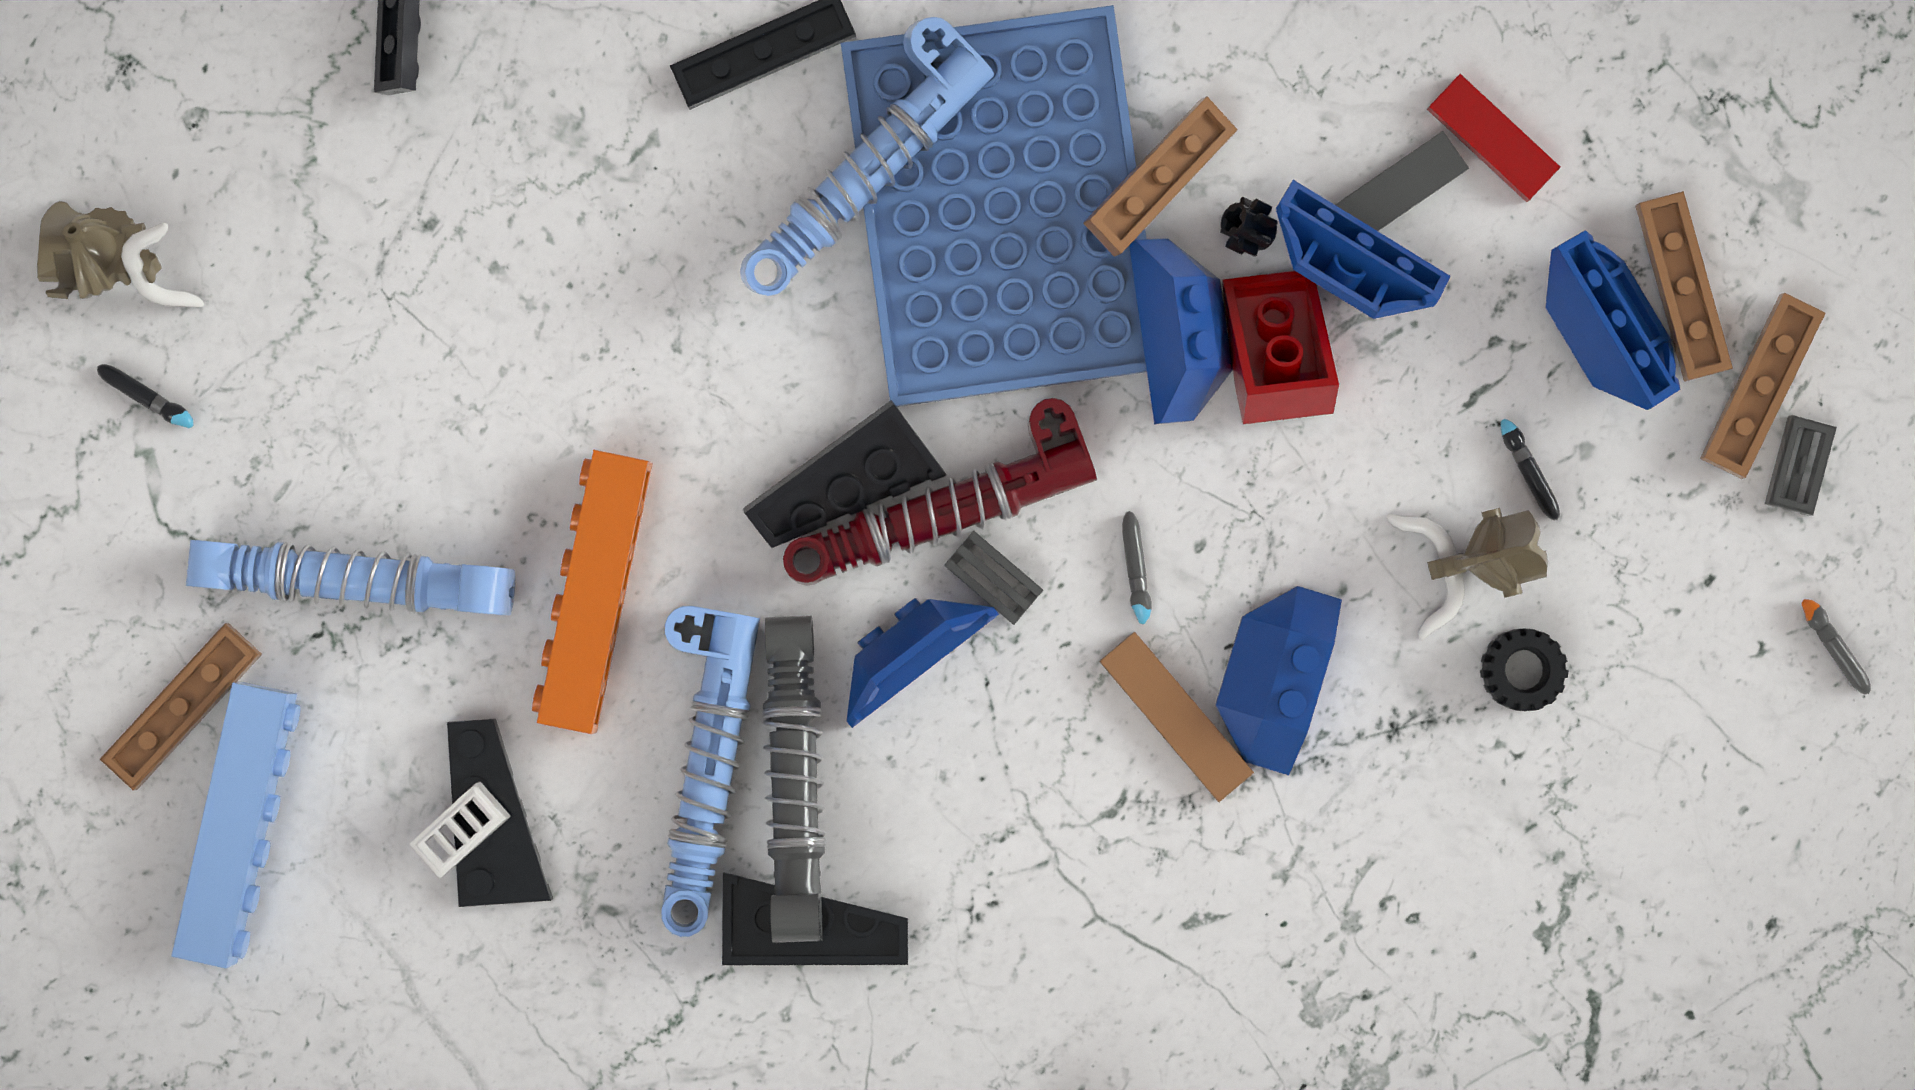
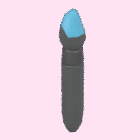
(1135, 563)

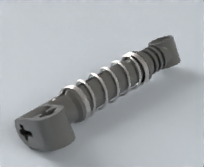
(793, 772)

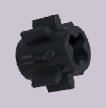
(1248, 226)

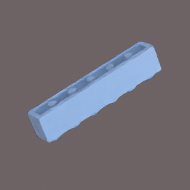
(235, 825)

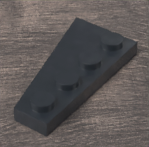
(858, 469)
(507, 862)
(849, 931)

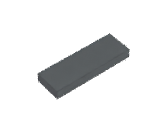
(1405, 183)

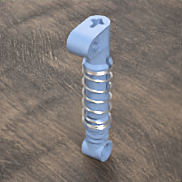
(880, 156)
(351, 577)
(711, 759)

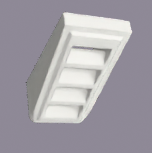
(488, 805)

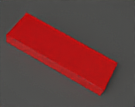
(1493, 138)

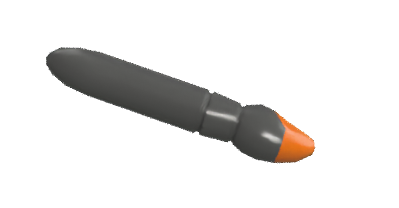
(1818, 620)

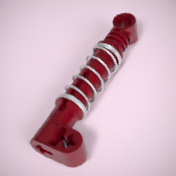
(961, 504)

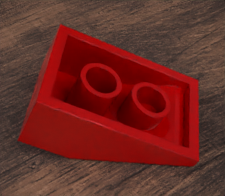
(1279, 347)

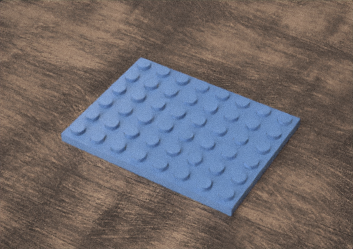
(985, 239)

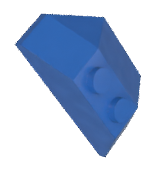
(1354, 258)
(1609, 323)
(1180, 329)
(909, 649)
(1278, 676)

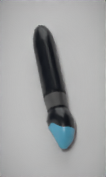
(145, 396)
(1515, 442)

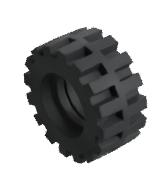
(1553, 670)

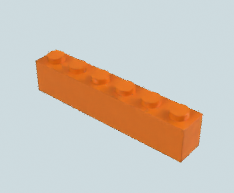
(593, 591)

